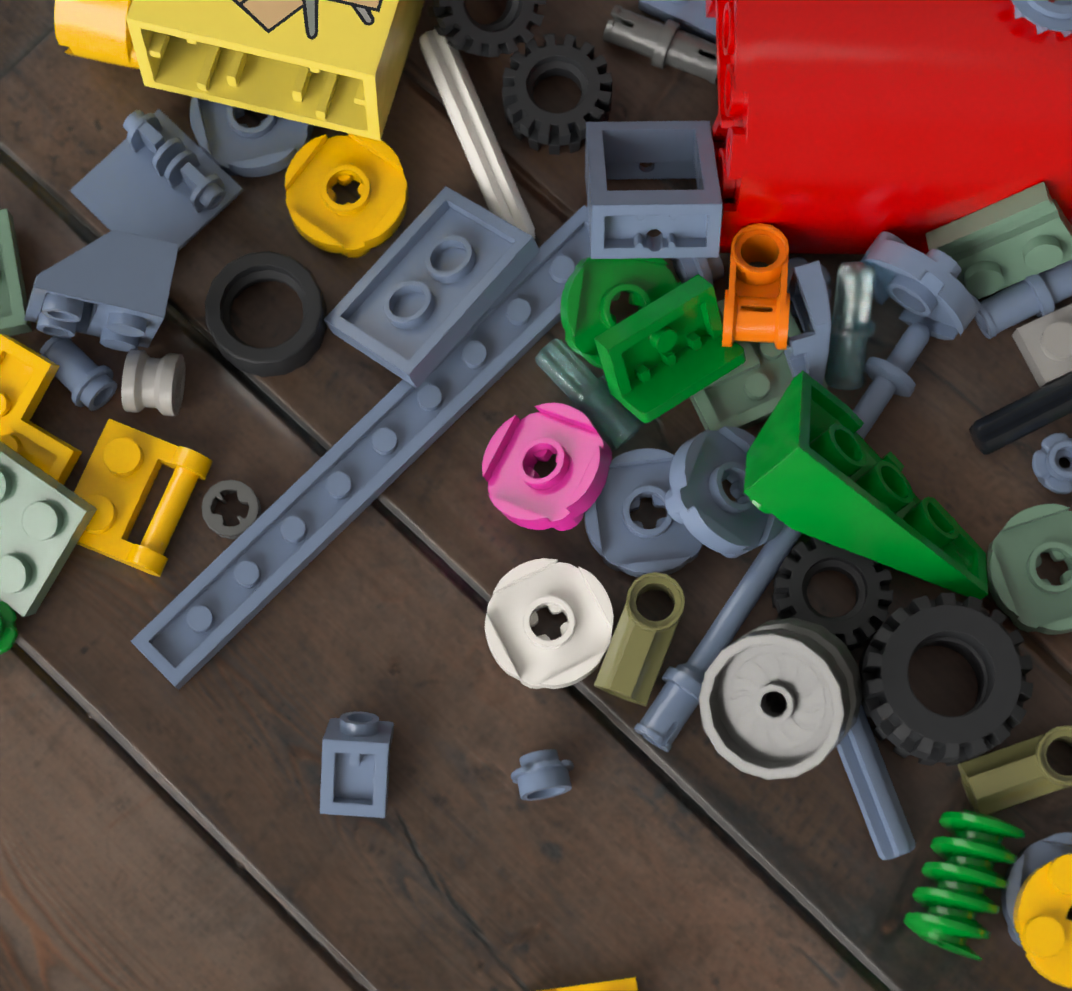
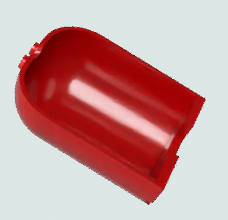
(883, 116)

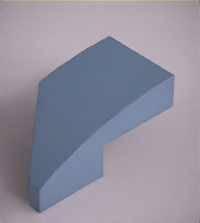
(811, 301)

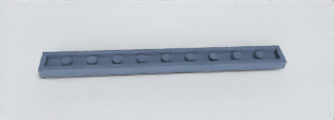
(360, 467)

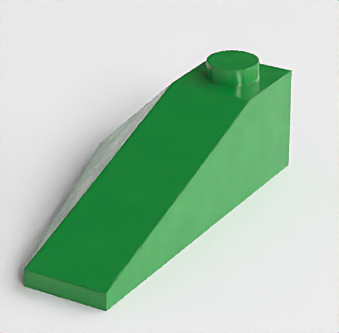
(835, 488)

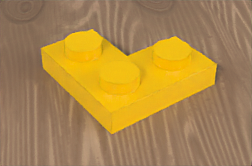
(23, 383)

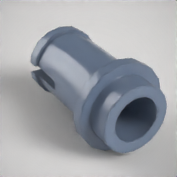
(87, 381)

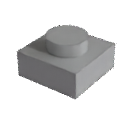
(1047, 345)

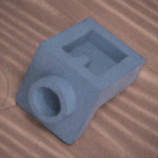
(356, 765)

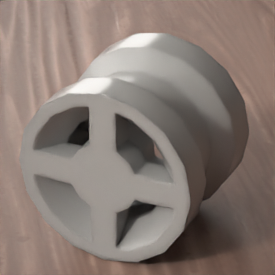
(153, 382)

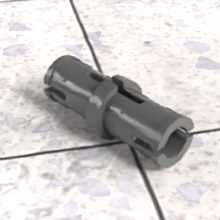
(662, 43)

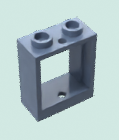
(624, 217)

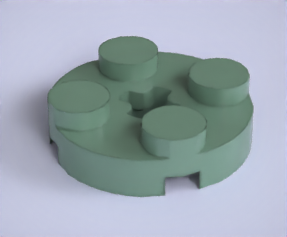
(1012, 567)

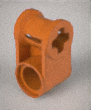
(757, 297)

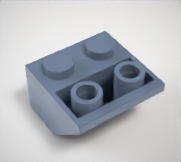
(107, 291)

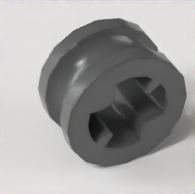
(217, 522)

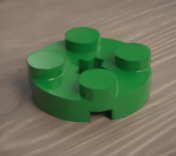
(597, 284)

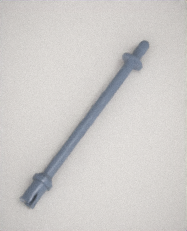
(684, 683)

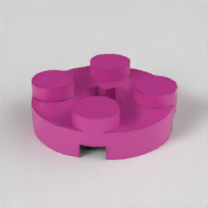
(565, 493)

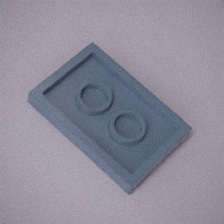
(432, 286)

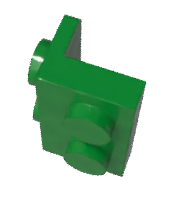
(667, 351)

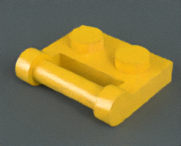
(118, 486)

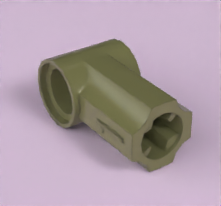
(640, 644)
(1014, 773)

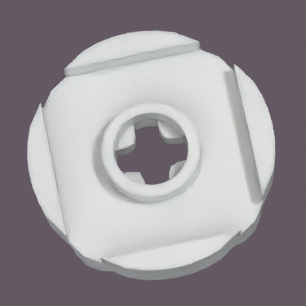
(560, 588)

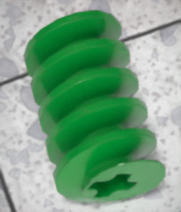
(962, 880)

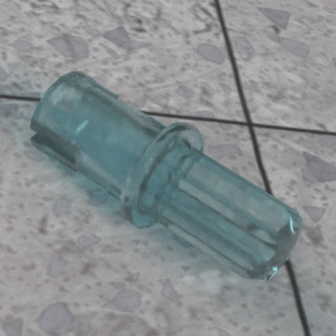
(850, 325)
(588, 394)

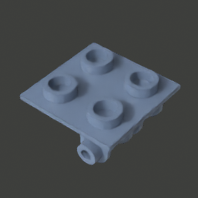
(156, 183)

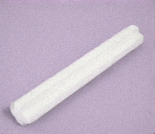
(474, 131)

